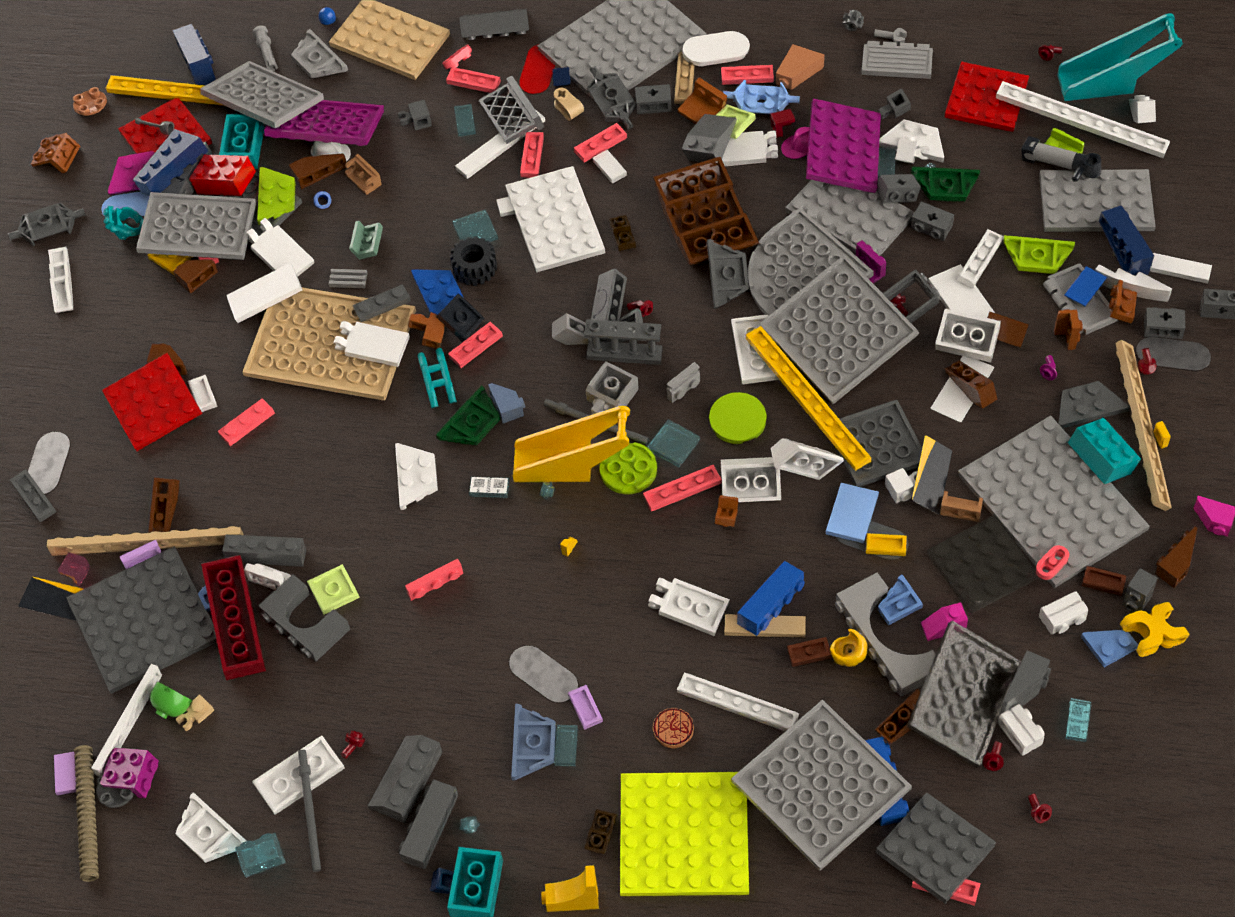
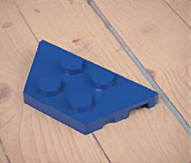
(436, 288)

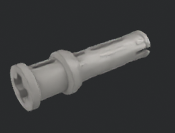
(264, 43)

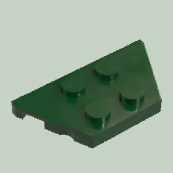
(946, 183)
(471, 421)

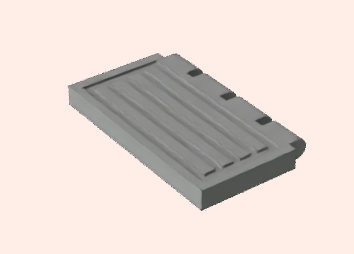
(897, 60)
(1094, 314)

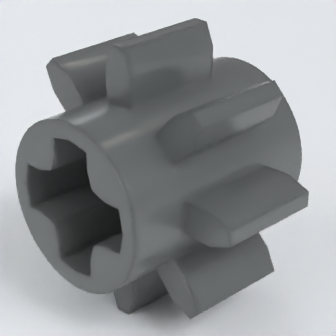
(853, 20)

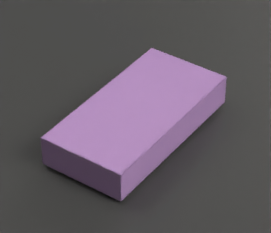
(140, 554)
(585, 707)
(64, 773)

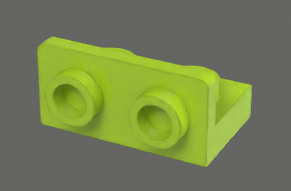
(1062, 140)

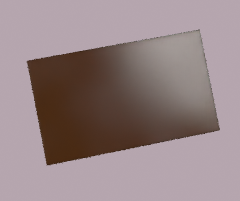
(1010, 330)

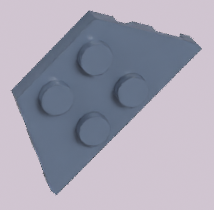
(532, 742)

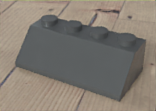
(494, 23)
(406, 777)

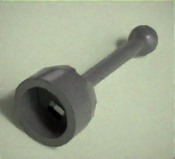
(165, 127)

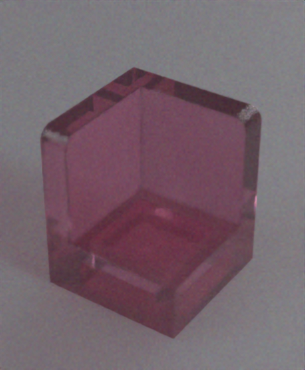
(74, 567)

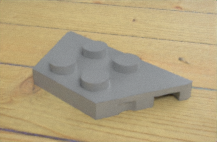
(317, 57)

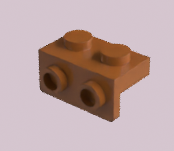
(1069, 324)

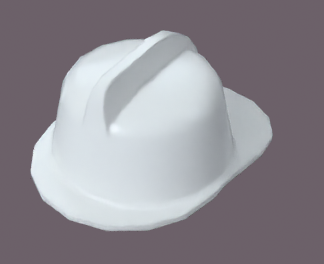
(320, 148)

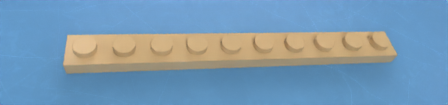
(1143, 426)
(132, 541)

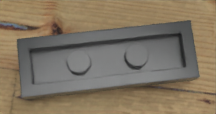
(381, 303)
(33, 495)

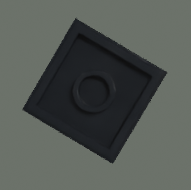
(460, 317)

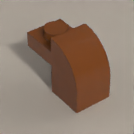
(431, 326)

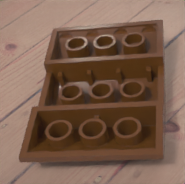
(703, 207)

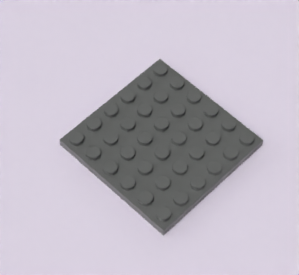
(142, 619)

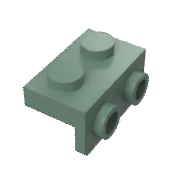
(365, 240)

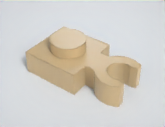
(196, 712)

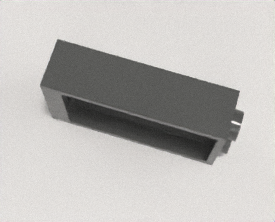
(922, 281)

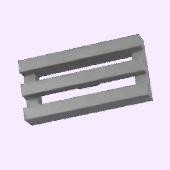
(348, 275)

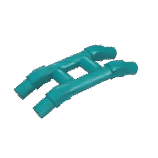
(445, 381)

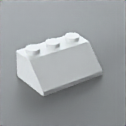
(803, 459)
(751, 479)

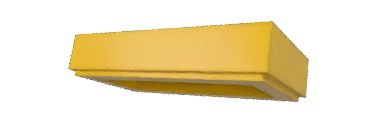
(886, 544)

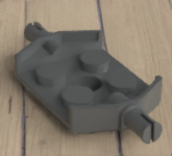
(613, 108)
(33, 228)

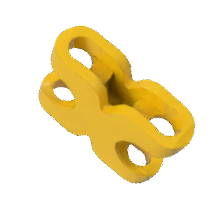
(1154, 629)

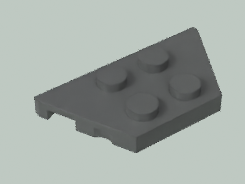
(727, 273)
(1089, 404)

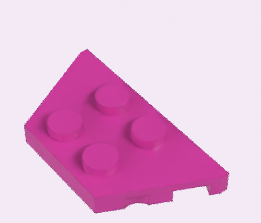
(126, 170)

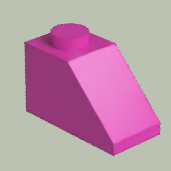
(1215, 515)
(936, 624)

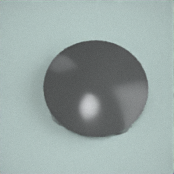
(112, 796)

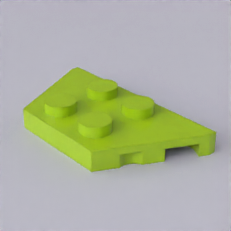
(275, 194)
(1037, 253)

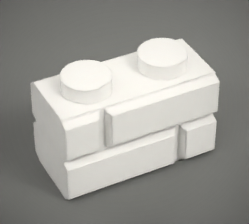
(1063, 613)
(1021, 729)

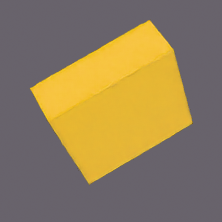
(1161, 434)

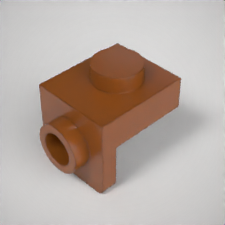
(727, 511)

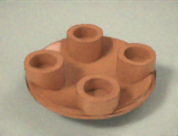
(89, 102)

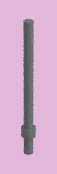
(563, 409)
(304, 771)

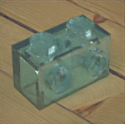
(260, 854)

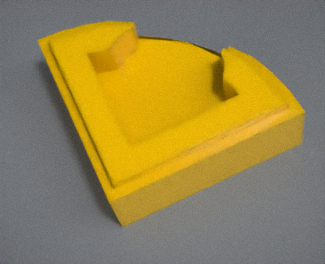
(567, 545)

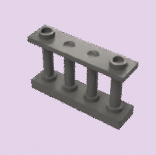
(623, 352)

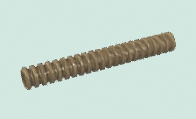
(86, 813)

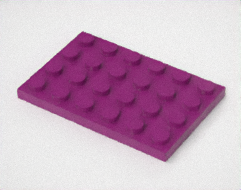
(332, 122)
(843, 146)

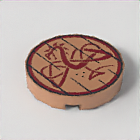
(673, 728)

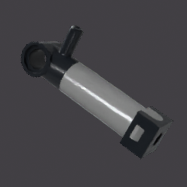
(1081, 163)

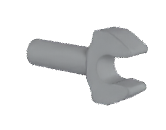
(896, 36)

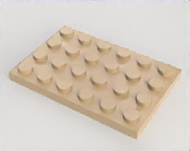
(389, 38)

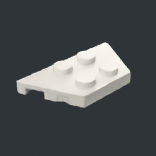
(923, 134)
(415, 474)
(206, 831)

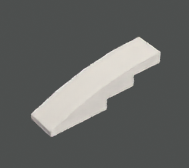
(60, 280)
(1142, 284)

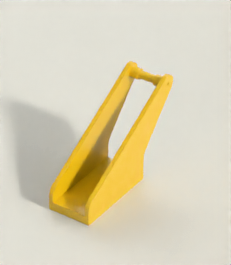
(566, 450)

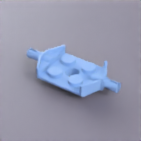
(775, 98)

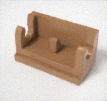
(362, 174)
(961, 508)

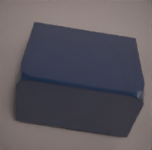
(561, 76)
(442, 881)

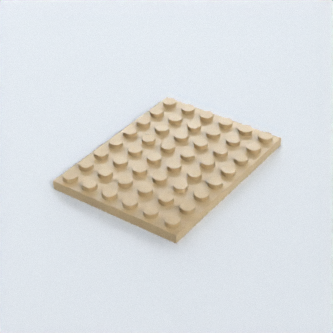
(299, 346)

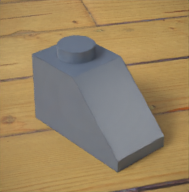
(506, 402)

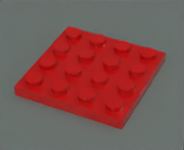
(975, 98)
(148, 138)
(152, 401)

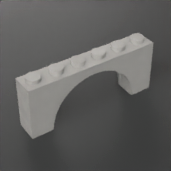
(902, 670)

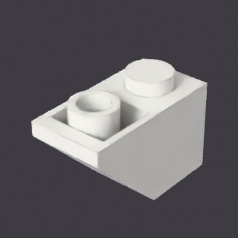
(1143, 109)

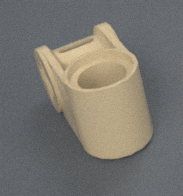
(567, 104)

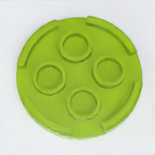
(737, 418)
(629, 469)

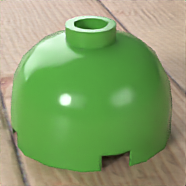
(168, 701)

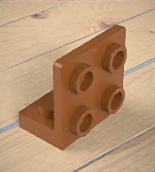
(703, 100)
(58, 151)

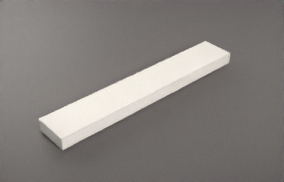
(489, 152)
(737, 702)
(128, 718)

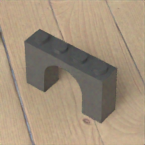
(313, 640)

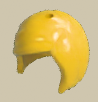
(841, 647)

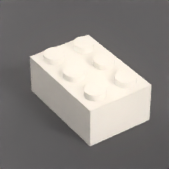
(967, 335)

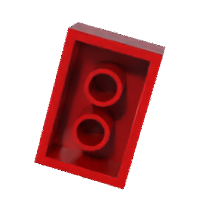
(222, 175)

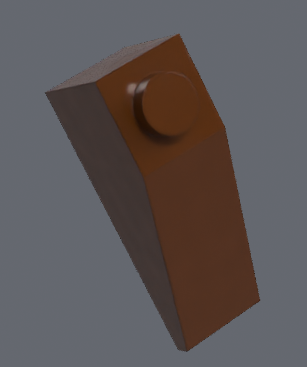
(315, 168)
(163, 504)

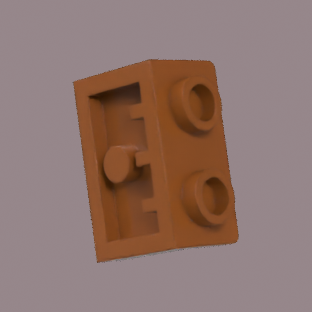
(1122, 303)

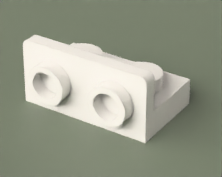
(265, 575)

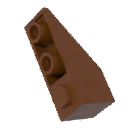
(972, 383)
(1176, 564)
(896, 724)

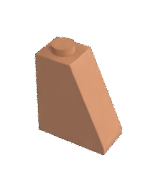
(798, 66)

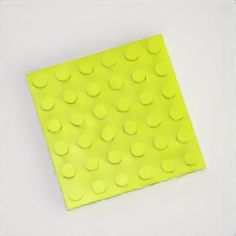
(683, 835)

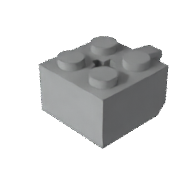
(611, 388)

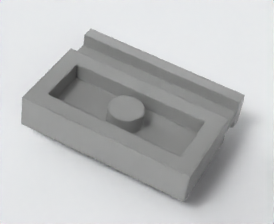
(683, 382)

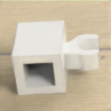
(908, 150)
(900, 485)

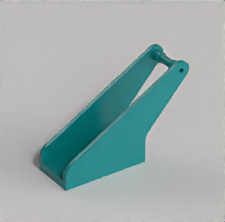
(1107, 67)

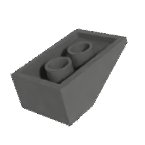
(708, 138)
(1028, 681)

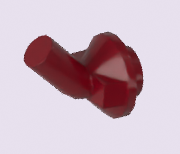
(1047, 52)
(898, 301)
(646, 307)
(1147, 364)
(355, 740)
(994, 761)
(1040, 813)

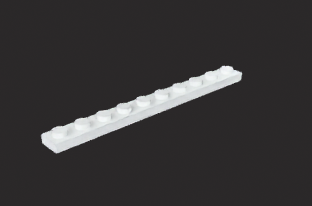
(1082, 119)

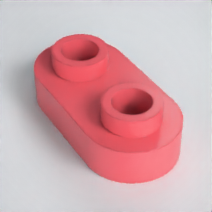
(462, 54)
(1052, 564)

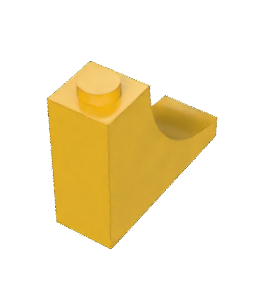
(572, 894)

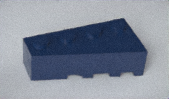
(169, 161)
(1126, 241)

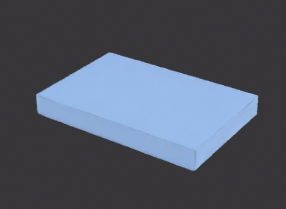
(852, 513)

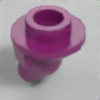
(1048, 370)

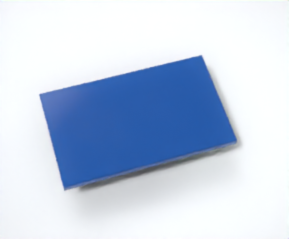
(1085, 286)

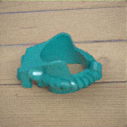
(113, 223)

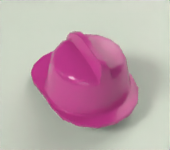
(796, 145)

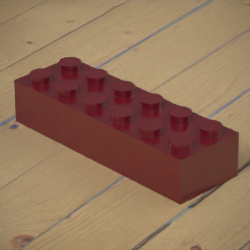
(233, 617)

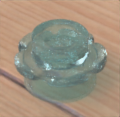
(547, 490)
(469, 824)

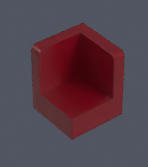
(781, 119)

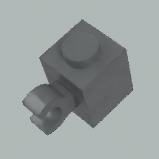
(897, 104)
(417, 114)

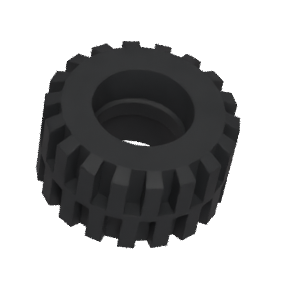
(473, 272)

